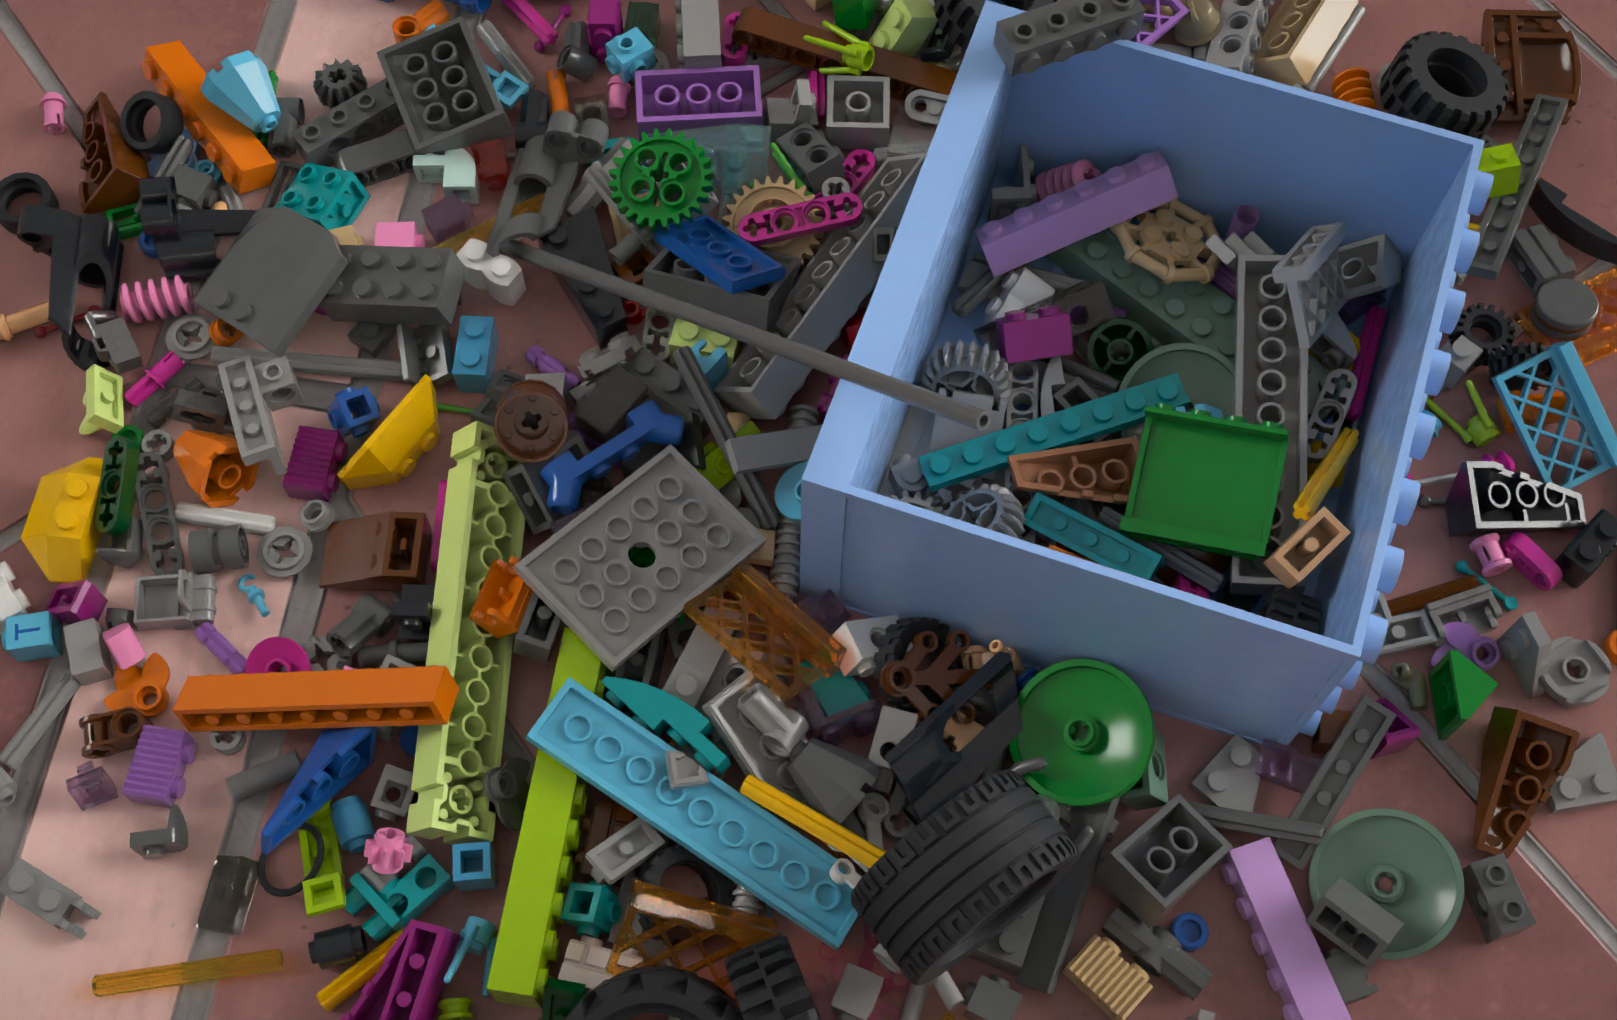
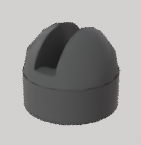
(118, 616)

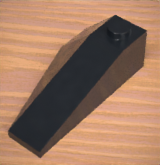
(1504, 502)

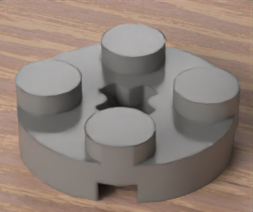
(599, 360)
(1592, 679)

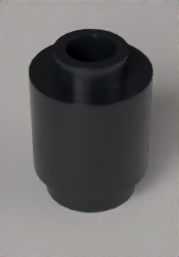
(338, 946)

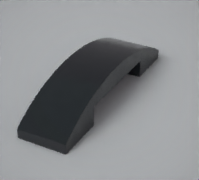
(1570, 225)

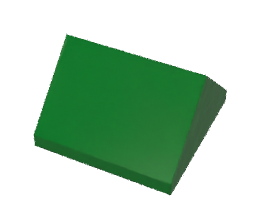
(1456, 691)

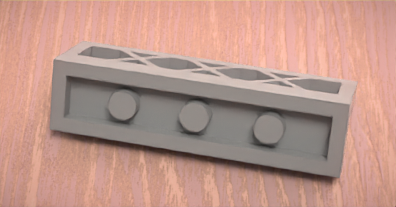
(250, 414)

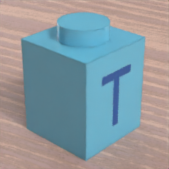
(32, 636)

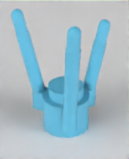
(474, 939)

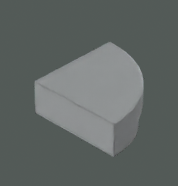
(684, 771)

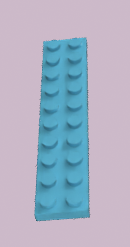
(706, 820)

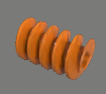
(1354, 87)

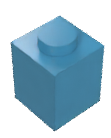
(474, 866)

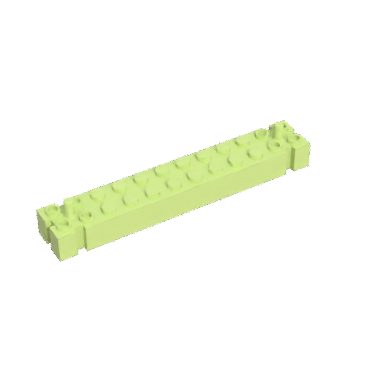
(453, 758)

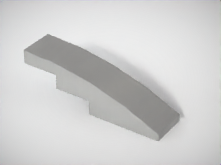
(1234, 245)

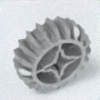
(967, 369)
(991, 509)

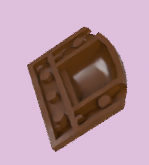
(1534, 58)

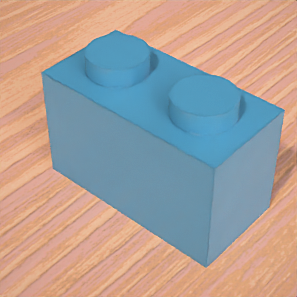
(475, 353)

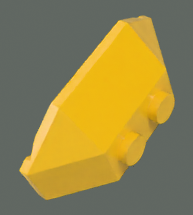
(397, 442)
(62, 521)

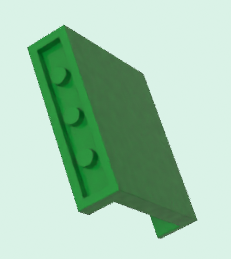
(1206, 482)

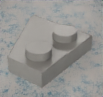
(1527, 650)
(1230, 777)
(1588, 780)

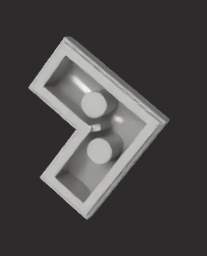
(1404, 630)

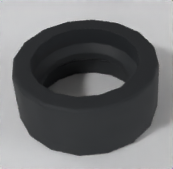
(133, 120)
(17, 185)

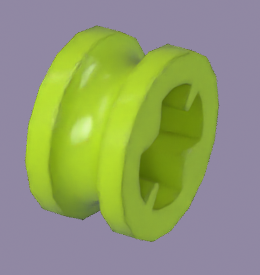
(455, 1009)

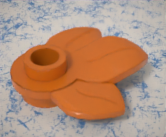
(139, 684)

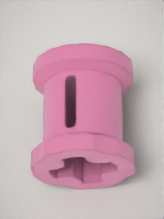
(1490, 555)

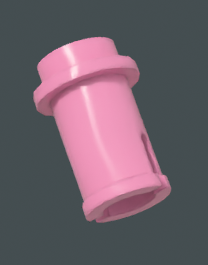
(617, 97)
(53, 107)

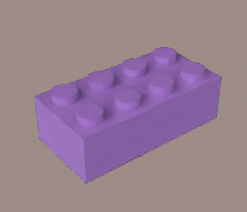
(697, 98)

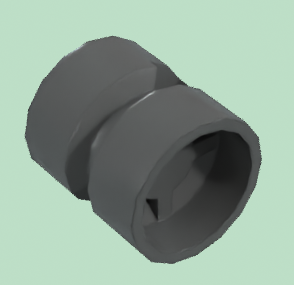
(224, 548)

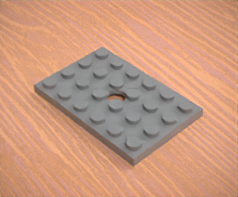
(606, 598)

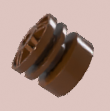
(522, 437)

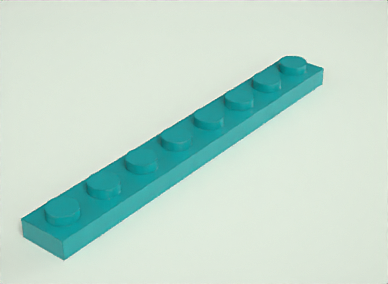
(1049, 432)

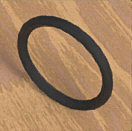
(312, 874)

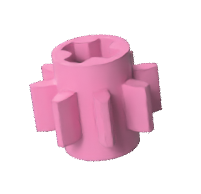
(388, 850)

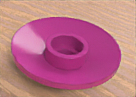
(275, 653)

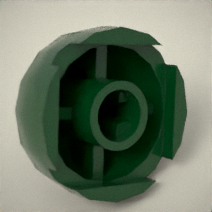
(1117, 346)

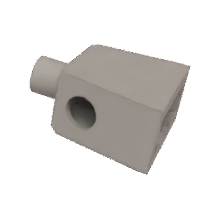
(891, 729)

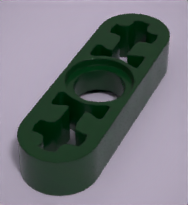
(116, 517)

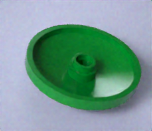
(1089, 729)

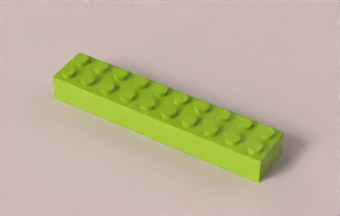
(544, 853)

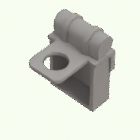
(174, 601)

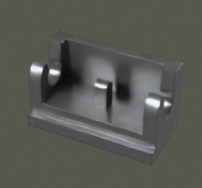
(1472, 607)

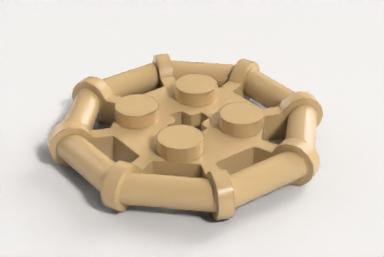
(1185, 247)

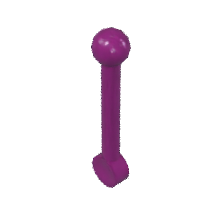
(565, 12)

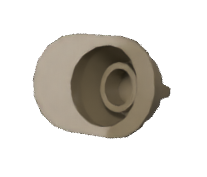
(1200, 24)

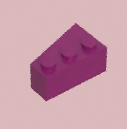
(411, 976)

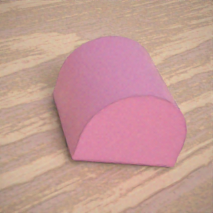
(124, 645)

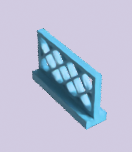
(1580, 399)

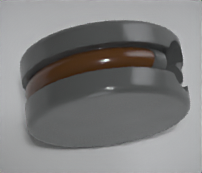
(1564, 309)

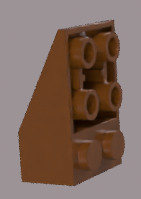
(377, 552)

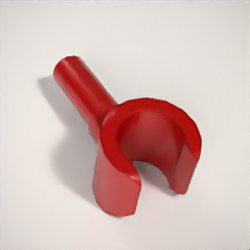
(637, 316)

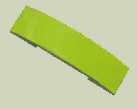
(328, 888)

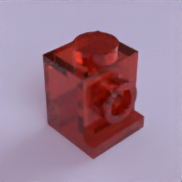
(492, 163)

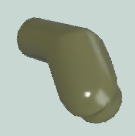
(1412, 682)

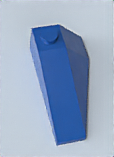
(330, 766)

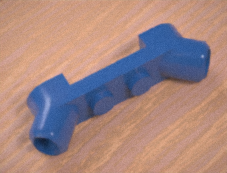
(645, 426)

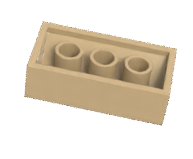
(1299, 39)

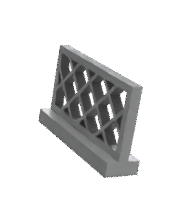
(1314, 280)

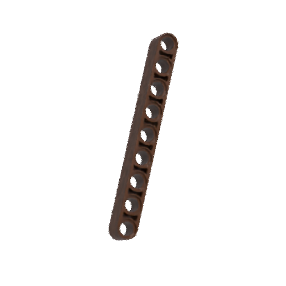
(784, 41)

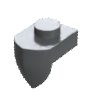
(125, 549)
(156, 843)

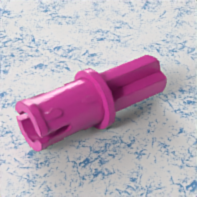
(155, 378)

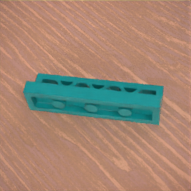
(1091, 538)

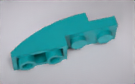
(659, 710)

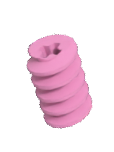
(1064, 178)
(156, 300)

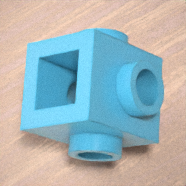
(629, 54)

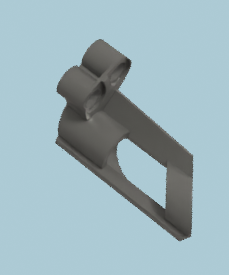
(546, 165)

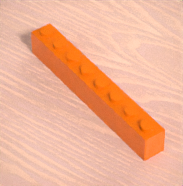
(317, 699)

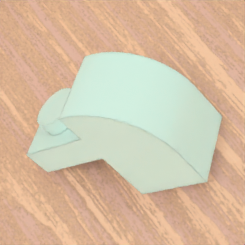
(454, 170)

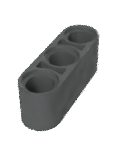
(378, 158)

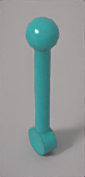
(1508, 603)

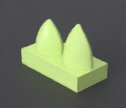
(102, 401)

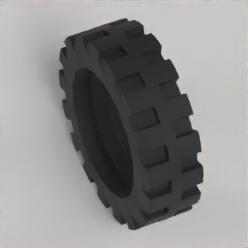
(894, 646)
(717, 886)

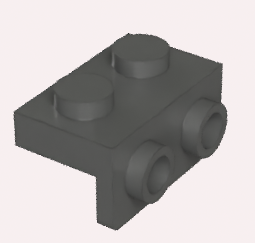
(425, 352)

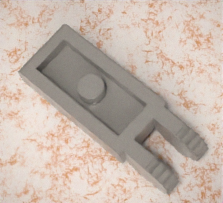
(45, 897)

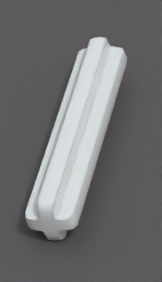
(221, 517)

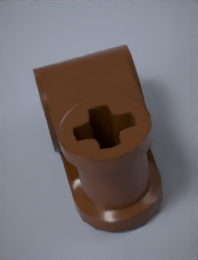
(108, 732)

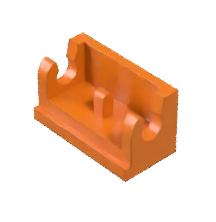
(501, 600)

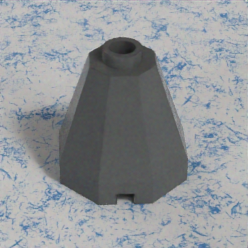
(831, 777)

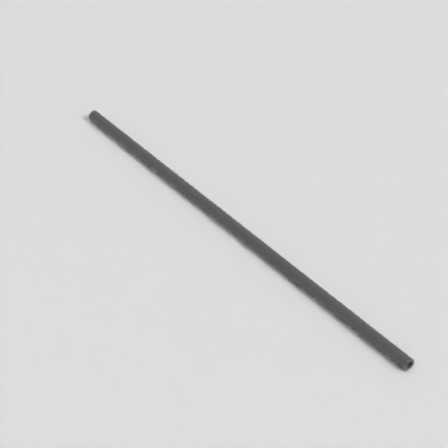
(759, 338)

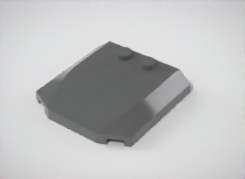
(273, 277)

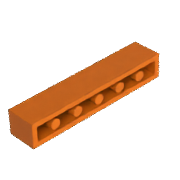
(225, 139)

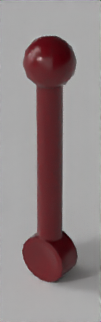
(41, 331)

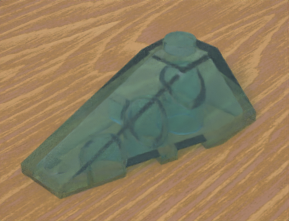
(736, 153)

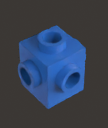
(358, 402)

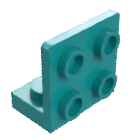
(325, 196)

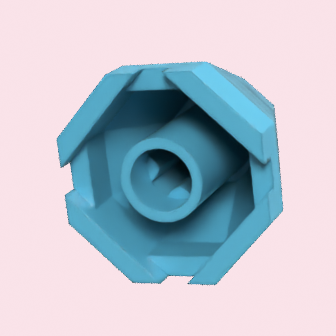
(244, 91)

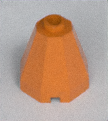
(213, 467)

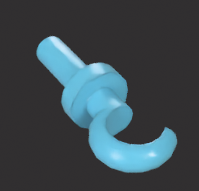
(254, 595)

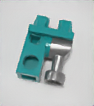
(395, 897)

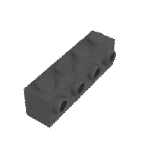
(1063, 31)

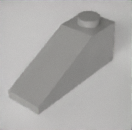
(696, 662)

